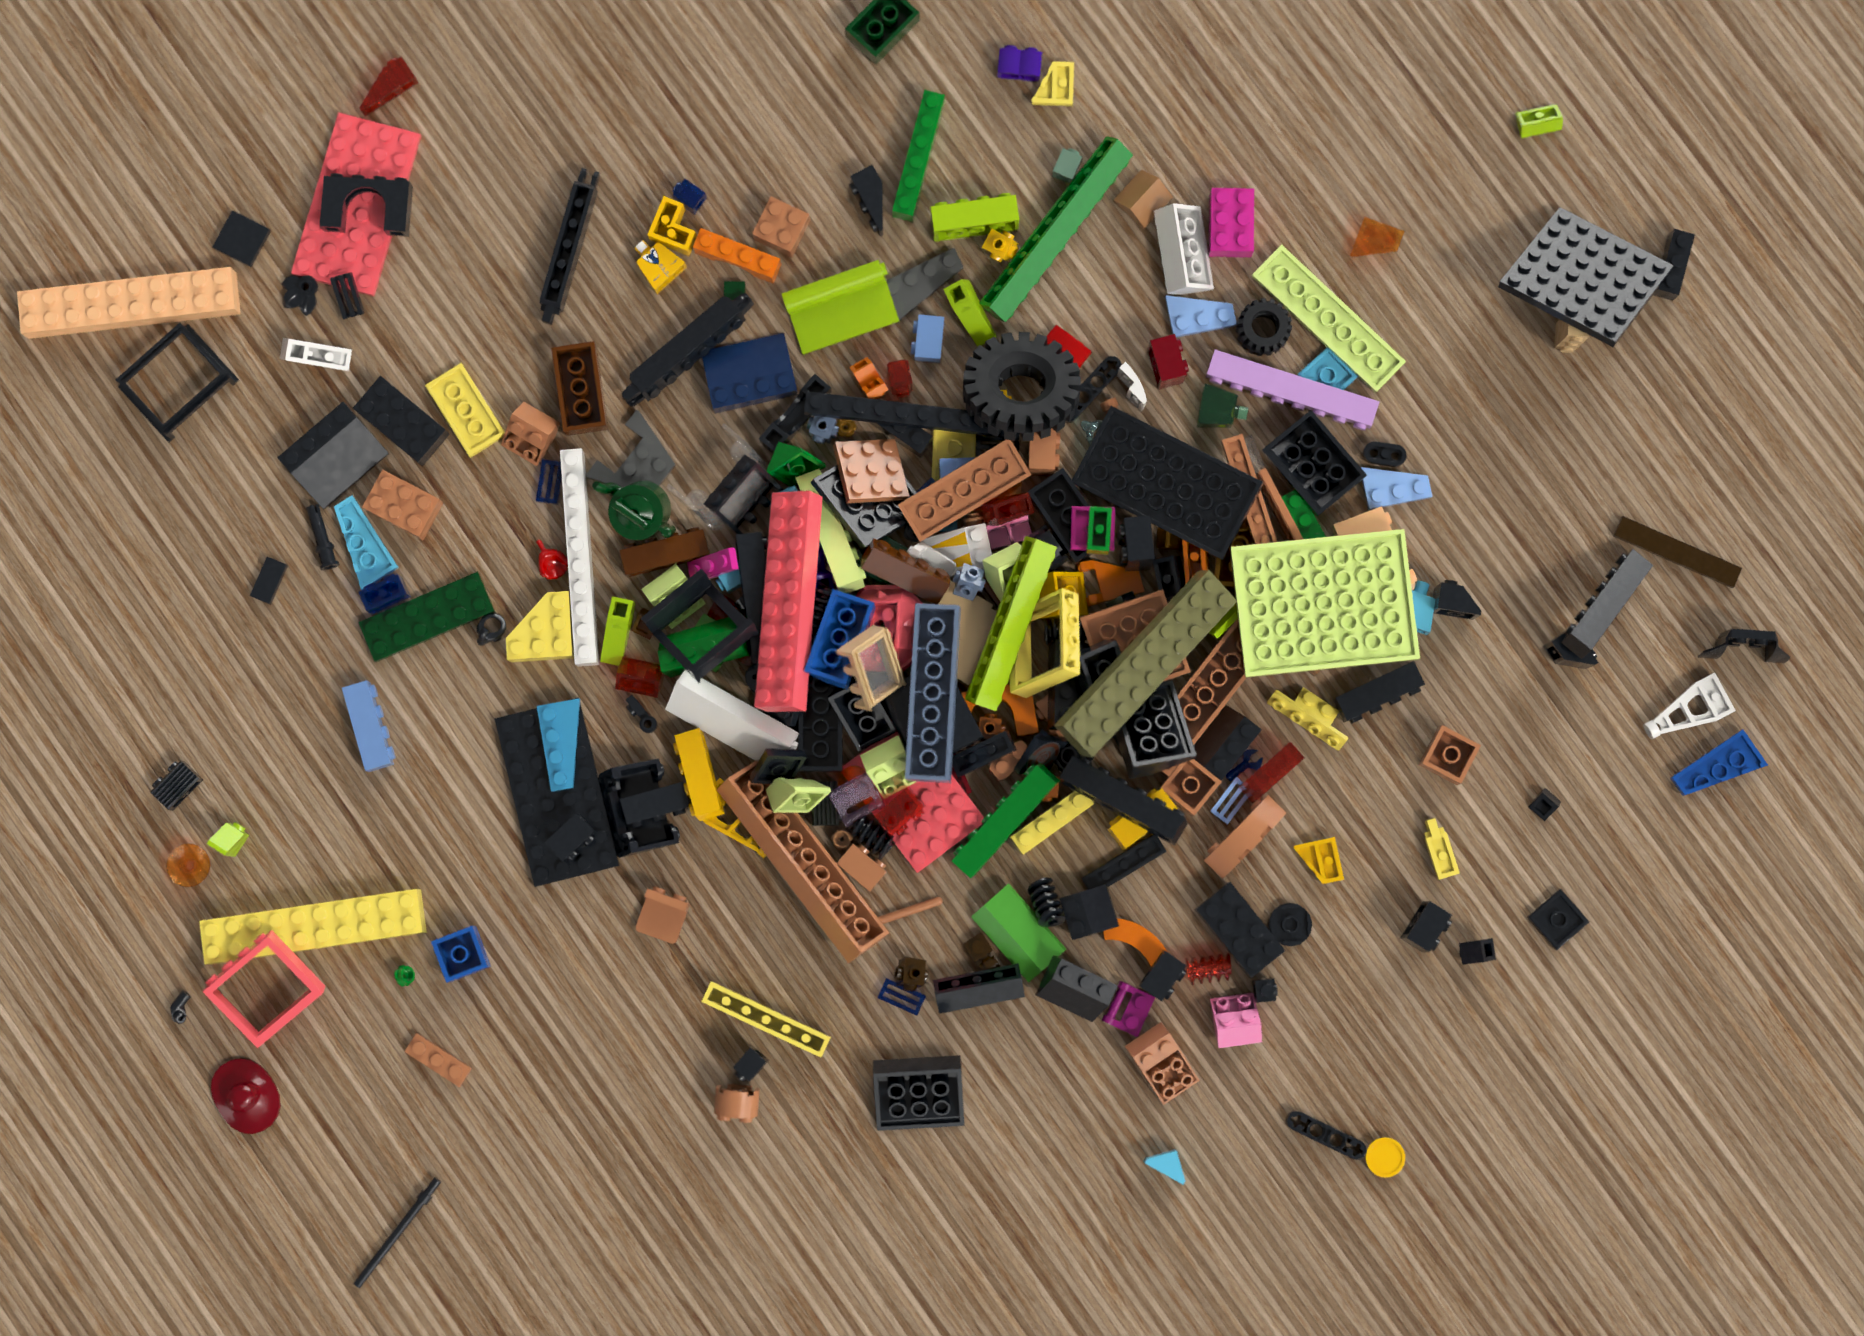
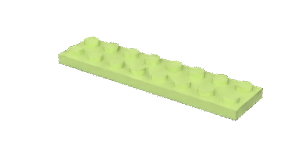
(1328, 318)

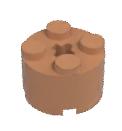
(736, 1102)

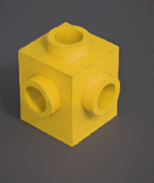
(1001, 245)

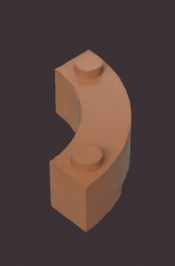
(1245, 836)

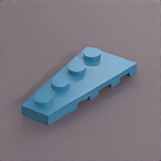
(559, 735)

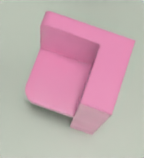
(1008, 533)

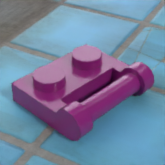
(1135, 1012)

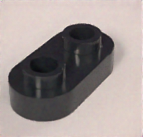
(1384, 453)

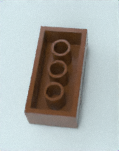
(580, 388)

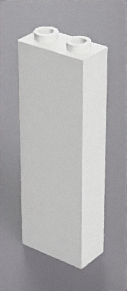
(728, 718)

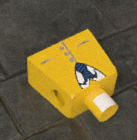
(658, 265)

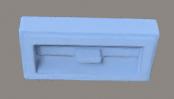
(1221, 815)

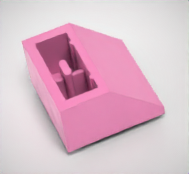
(1236, 1020)

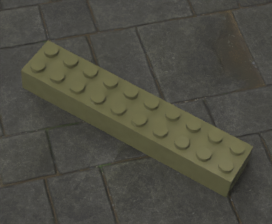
(1145, 663)

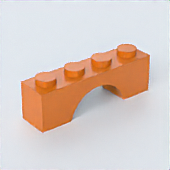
(723, 249)

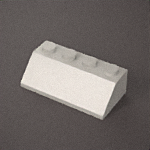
(1183, 249)

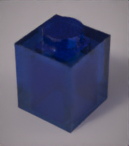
(689, 195)

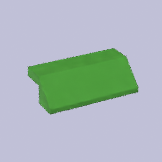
(1017, 932)

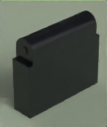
(965, 727)

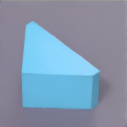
(1168, 1164)

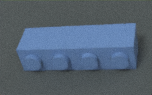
(368, 726)

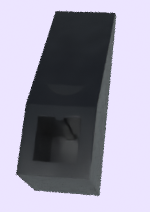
(870, 191)

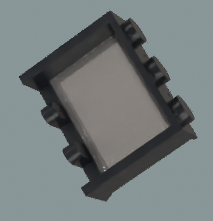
(741, 493)

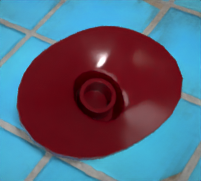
(245, 1096)

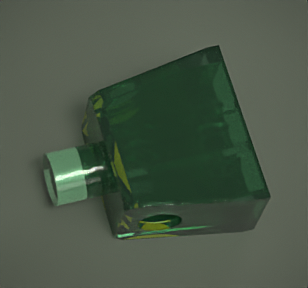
(1219, 408)

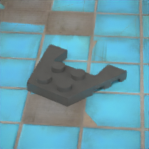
(645, 463)

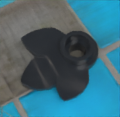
(298, 296)

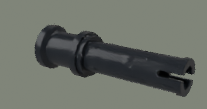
(324, 547)

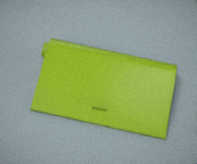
(841, 306)

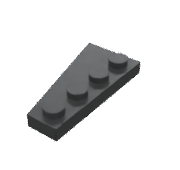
(922, 281)

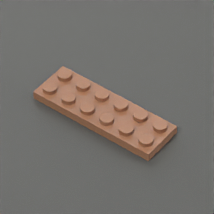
(964, 489)

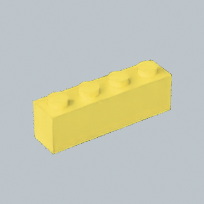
(1050, 821)

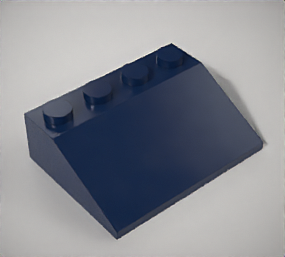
(749, 373)

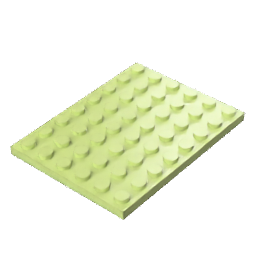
(1324, 603)

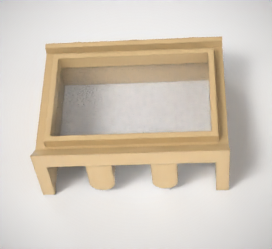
(873, 665)

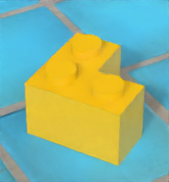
(667, 227)

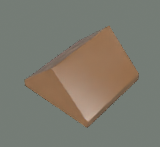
(1142, 197)

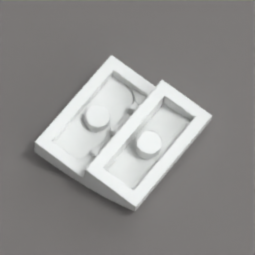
(1135, 392)

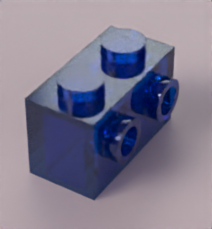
(384, 594)

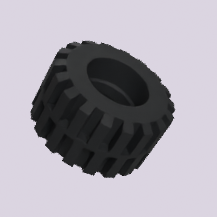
(1276, 315)

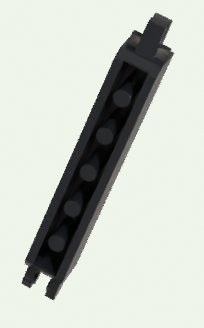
(568, 246)
(686, 348)

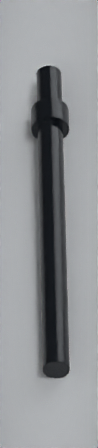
(422, 1199)

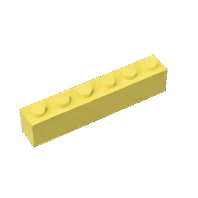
(766, 1019)

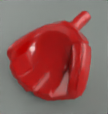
(551, 562)

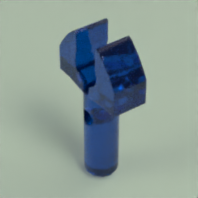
(1244, 765)

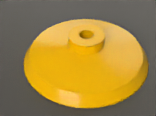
(1385, 1157)

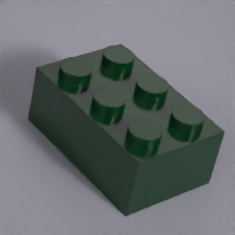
(881, 27)

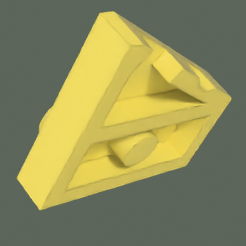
(1056, 86)

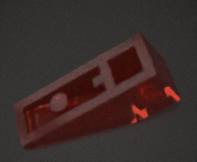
(390, 83)

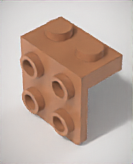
(662, 915)

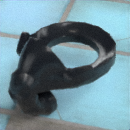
(484, 635)

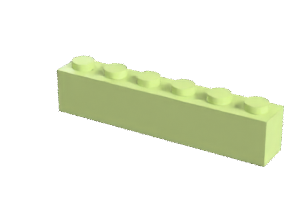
(835, 543)

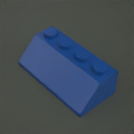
(842, 621)

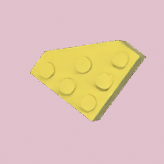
(544, 631)

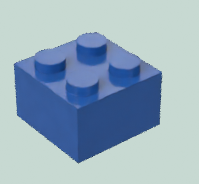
(461, 954)

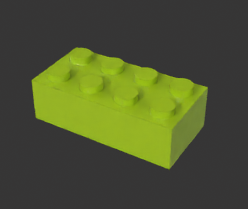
(974, 217)

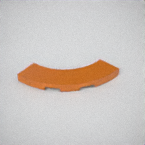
(1138, 937)

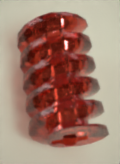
(1208, 969)

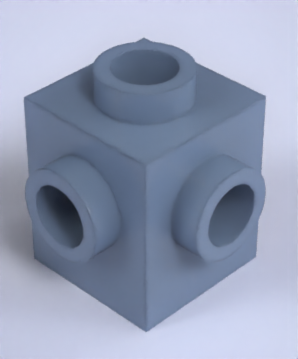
(822, 435)
(968, 581)

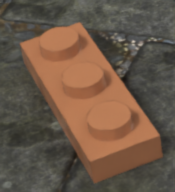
(438, 1060)

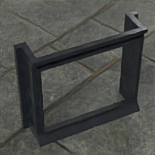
(225, 376)
(679, 602)

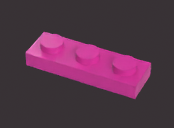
(715, 564)

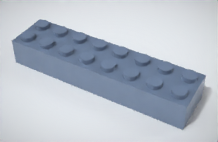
(933, 693)

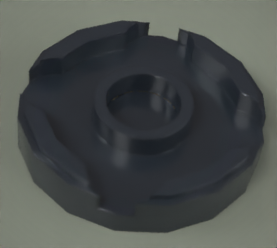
(1290, 924)

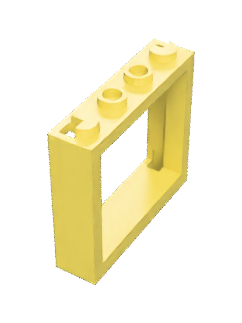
(1069, 646)

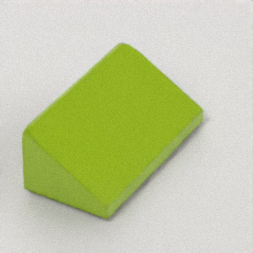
(1539, 121)

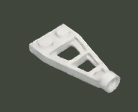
(1713, 697)

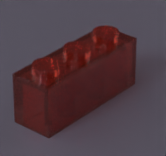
(1271, 772)

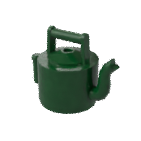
(646, 498)

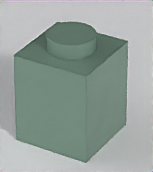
(1067, 165)

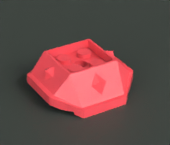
(897, 610)

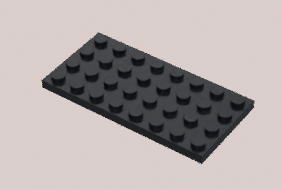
(1168, 480)
(545, 811)

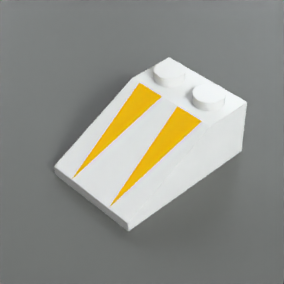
(963, 545)

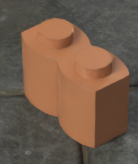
(1004, 767)

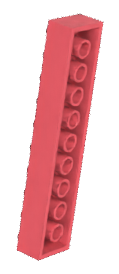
(788, 601)

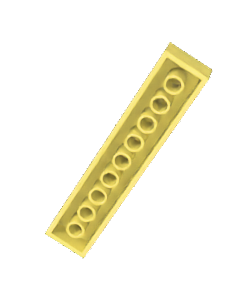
(316, 925)

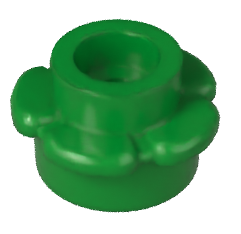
(404, 975)

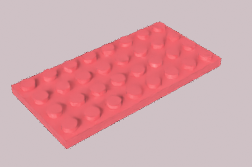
(368, 151)

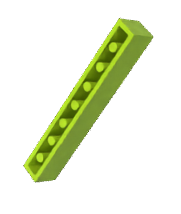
(1010, 623)

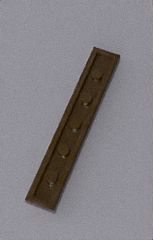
(1677, 552)

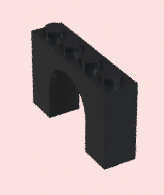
(341, 190)

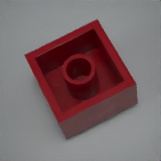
(1167, 361)

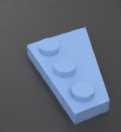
(1198, 316)
(1393, 487)

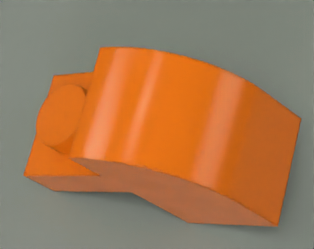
(868, 379)

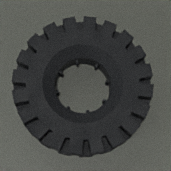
(1021, 358)

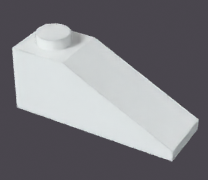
(315, 354)

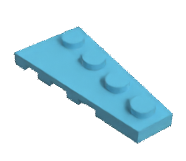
(367, 550)

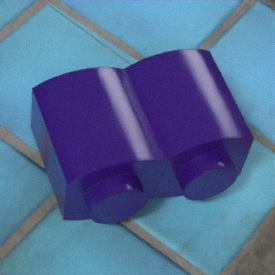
(1019, 64)

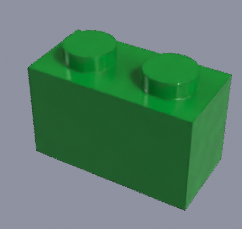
(1099, 530)

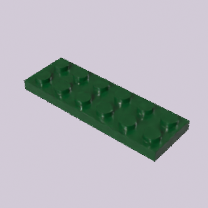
(426, 617)

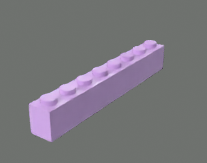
(1292, 389)

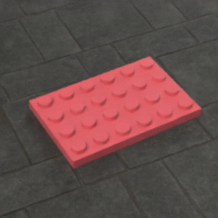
(946, 820)

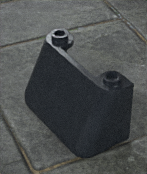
(629, 781)

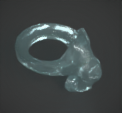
(1089, 428)

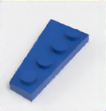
(1725, 761)

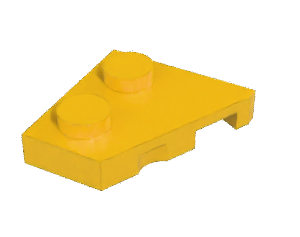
(1322, 859)

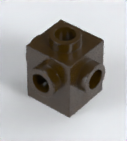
(911, 973)

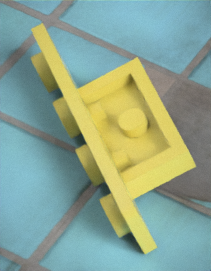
(1311, 714)

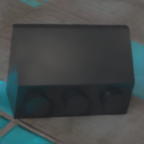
(862, 725)
(1225, 741)
(1075, 989)

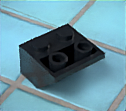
(1563, 656)

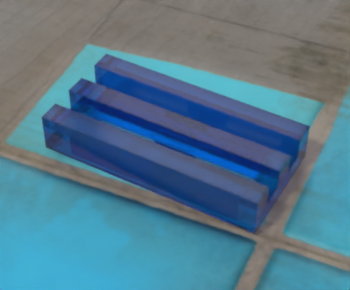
(547, 500)
(884, 989)

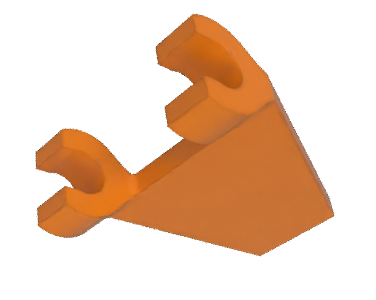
(1111, 581)

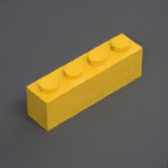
(699, 774)

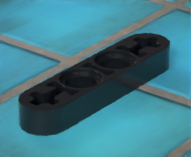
(1092, 391)
(1327, 1132)

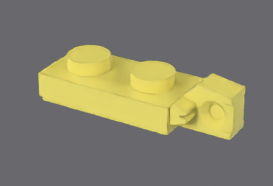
(1440, 850)

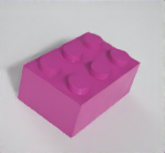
(1231, 222)

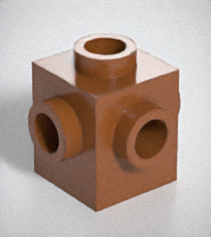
(990, 719)

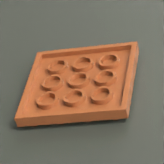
(1126, 622)

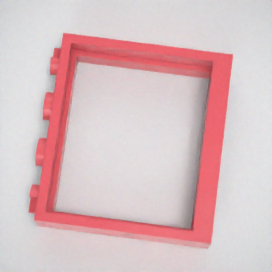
(271, 940)

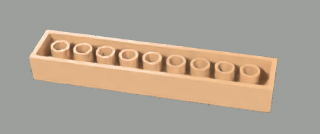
(128, 302)

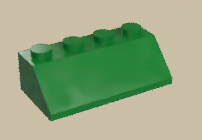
(696, 643)

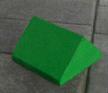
(792, 462)

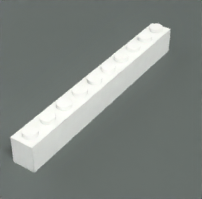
(579, 557)

